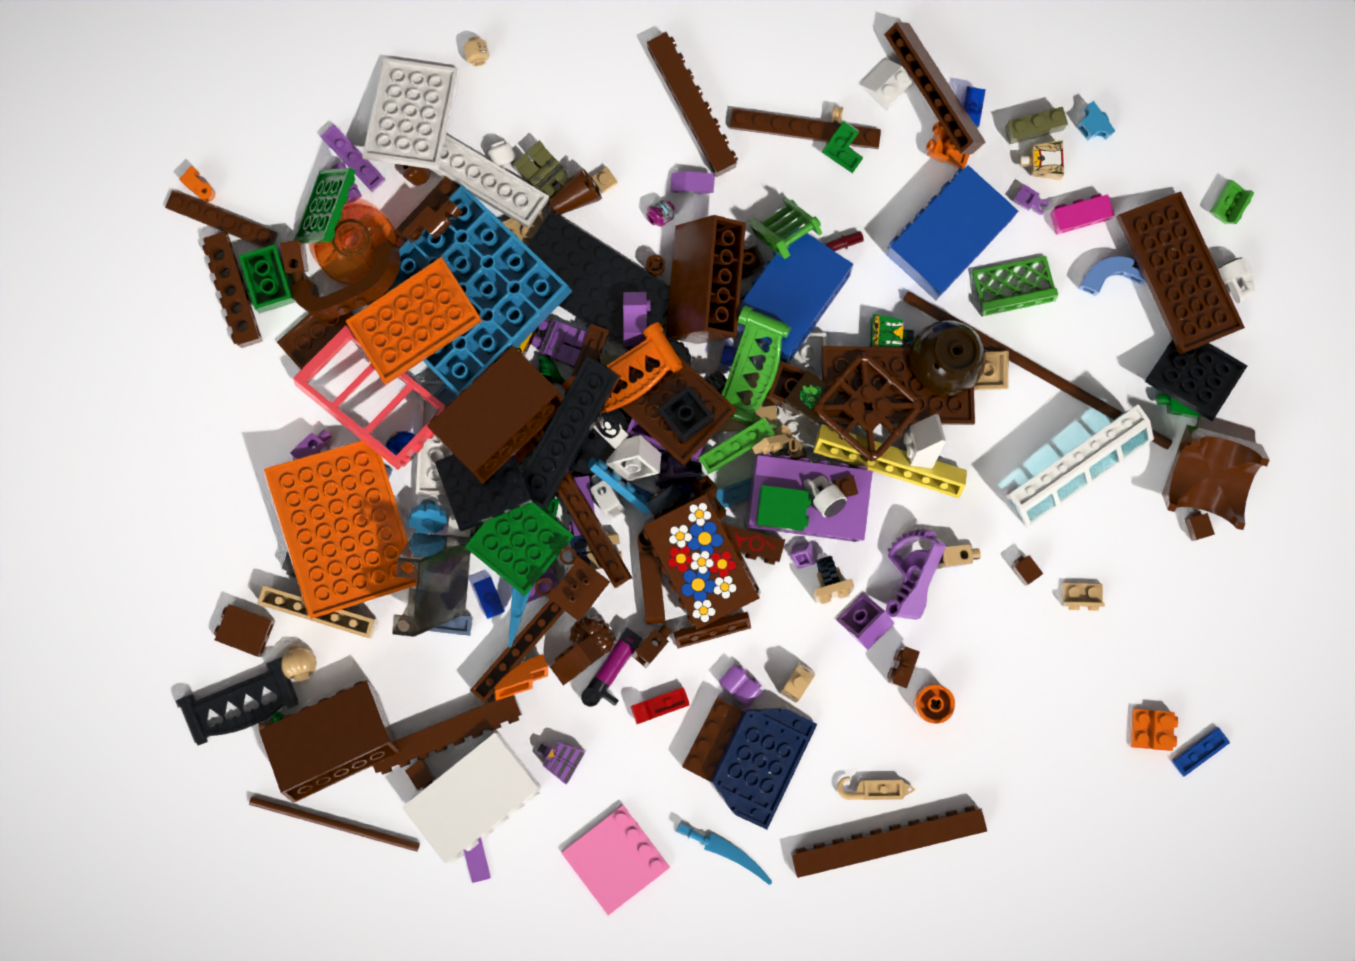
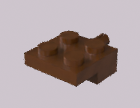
(905, 662)

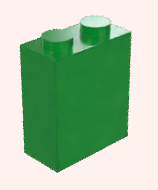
(783, 508)

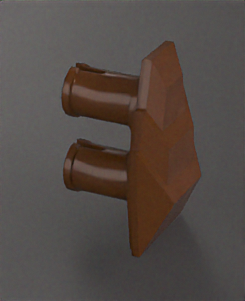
(752, 261)

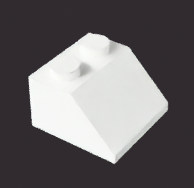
(887, 83)
(924, 442)
(635, 459)

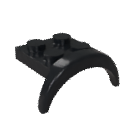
(674, 472)

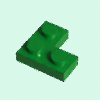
(839, 149)

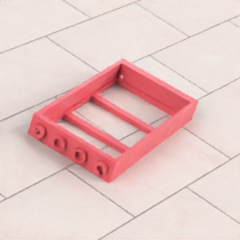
(322, 358)

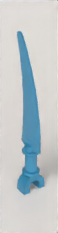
(725, 849)

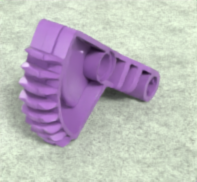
(917, 570)

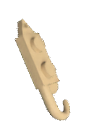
(876, 790)

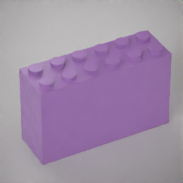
(791, 474)

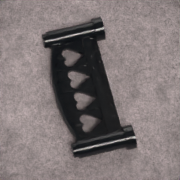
(197, 711)

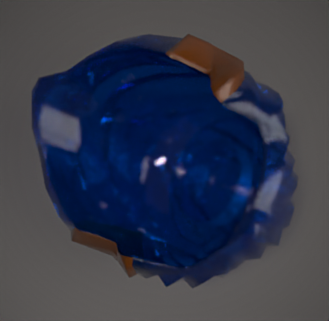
(398, 441)

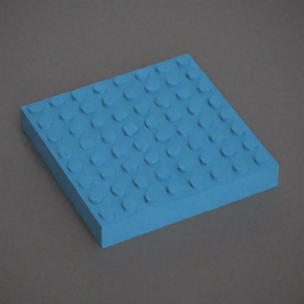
(500, 278)

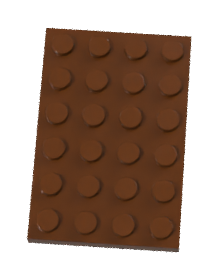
(646, 414)

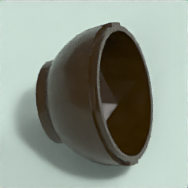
(955, 372)

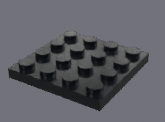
(1197, 378)
(478, 502)

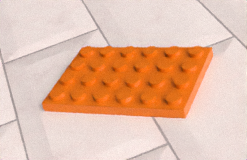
(413, 320)

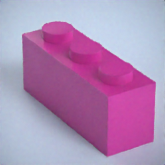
(1082, 213)

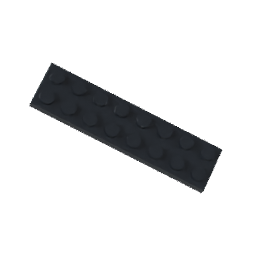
(568, 430)

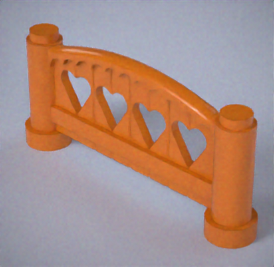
(654, 346)

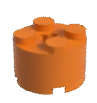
(945, 704)

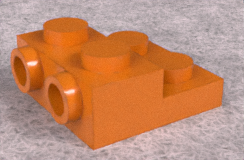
(943, 149)
(1153, 729)

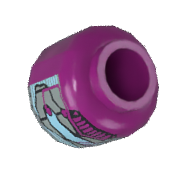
(660, 212)

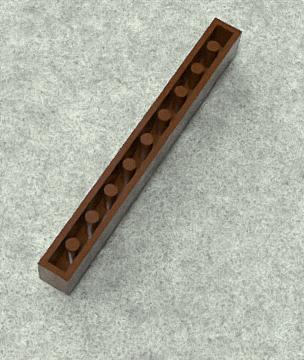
(888, 842)

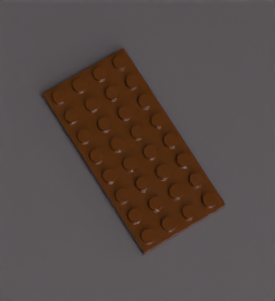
(1180, 272)
(951, 409)

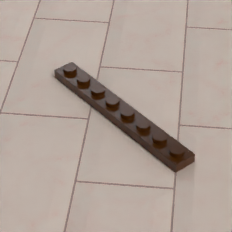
(799, 128)

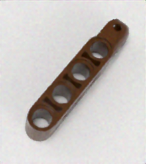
(651, 582)

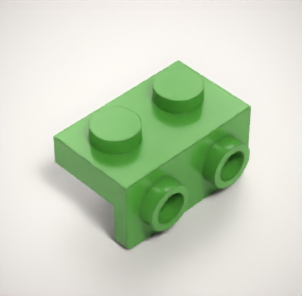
(1231, 203)

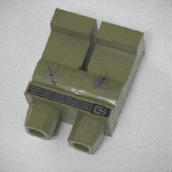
(546, 175)

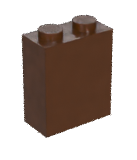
(244, 630)

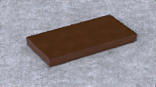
(310, 337)

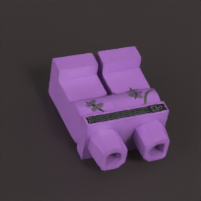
(554, 343)

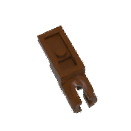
(433, 222)

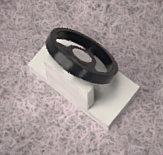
(610, 429)

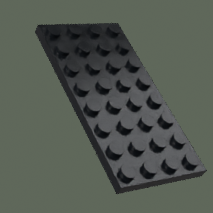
(596, 276)

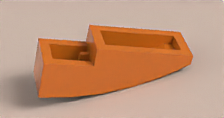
(521, 677)

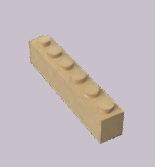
(339, 619)

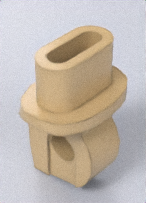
(795, 449)

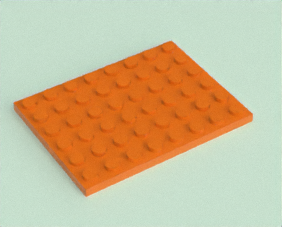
(340, 527)

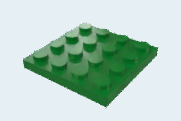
(325, 205)
(520, 545)

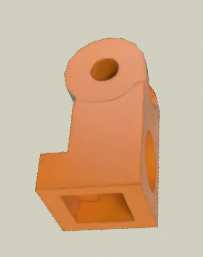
(200, 189)

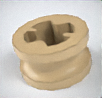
(837, 114)

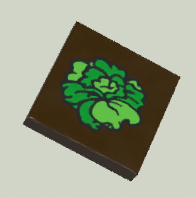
(806, 394)

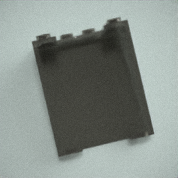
(441, 585)

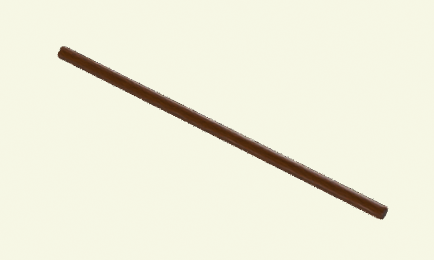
(1032, 367)

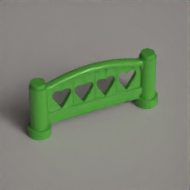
(756, 327)

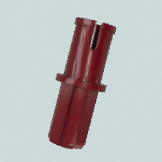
(845, 241)

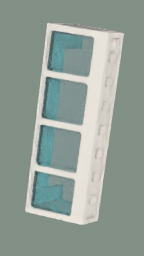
(1081, 466)

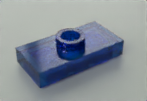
(489, 597)

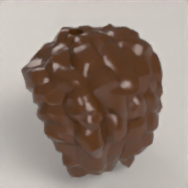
(597, 629)

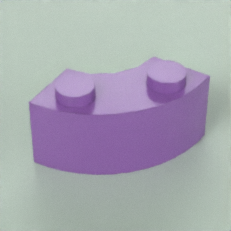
(634, 317)

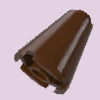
(575, 193)

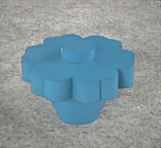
(427, 517)

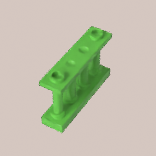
(775, 240)

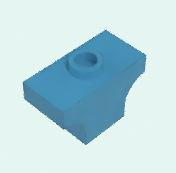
(1095, 123)

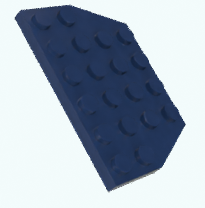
(761, 762)

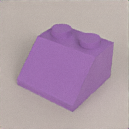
(865, 621)

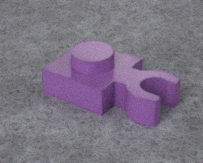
(1028, 198)

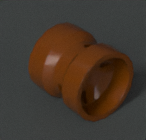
(657, 262)

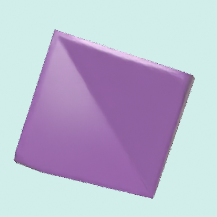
(803, 555)

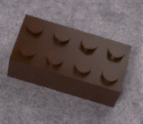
(712, 739)

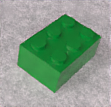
(266, 278)

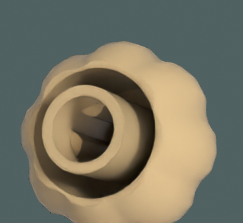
(298, 663)

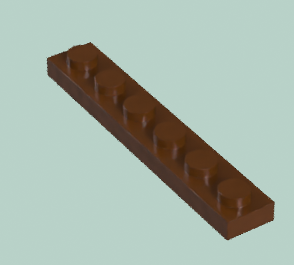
(220, 220)

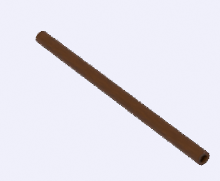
(334, 823)

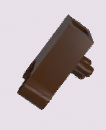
(578, 587)

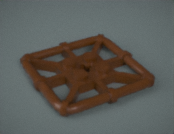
(855, 406)

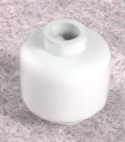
(502, 154)

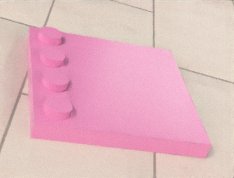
(615, 860)

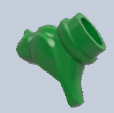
(550, 370)

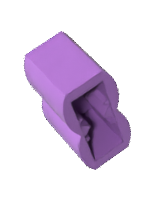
(740, 685)

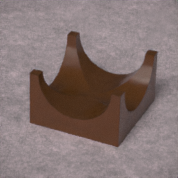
(1213, 474)

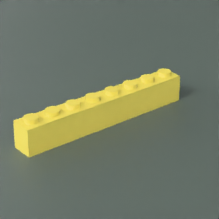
(893, 463)

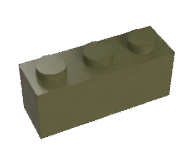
(1036, 125)

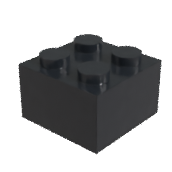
(686, 415)

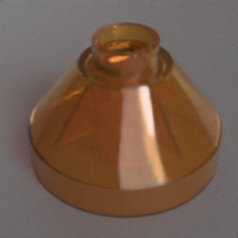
(354, 262)

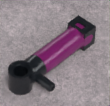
(611, 668)

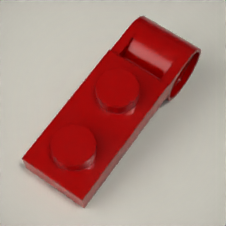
(660, 705)

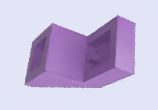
(691, 181)

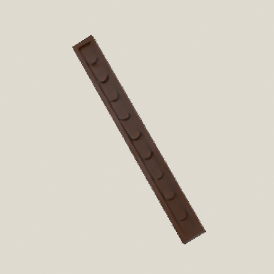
(590, 526)

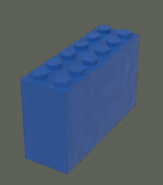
(951, 231)
(797, 290)

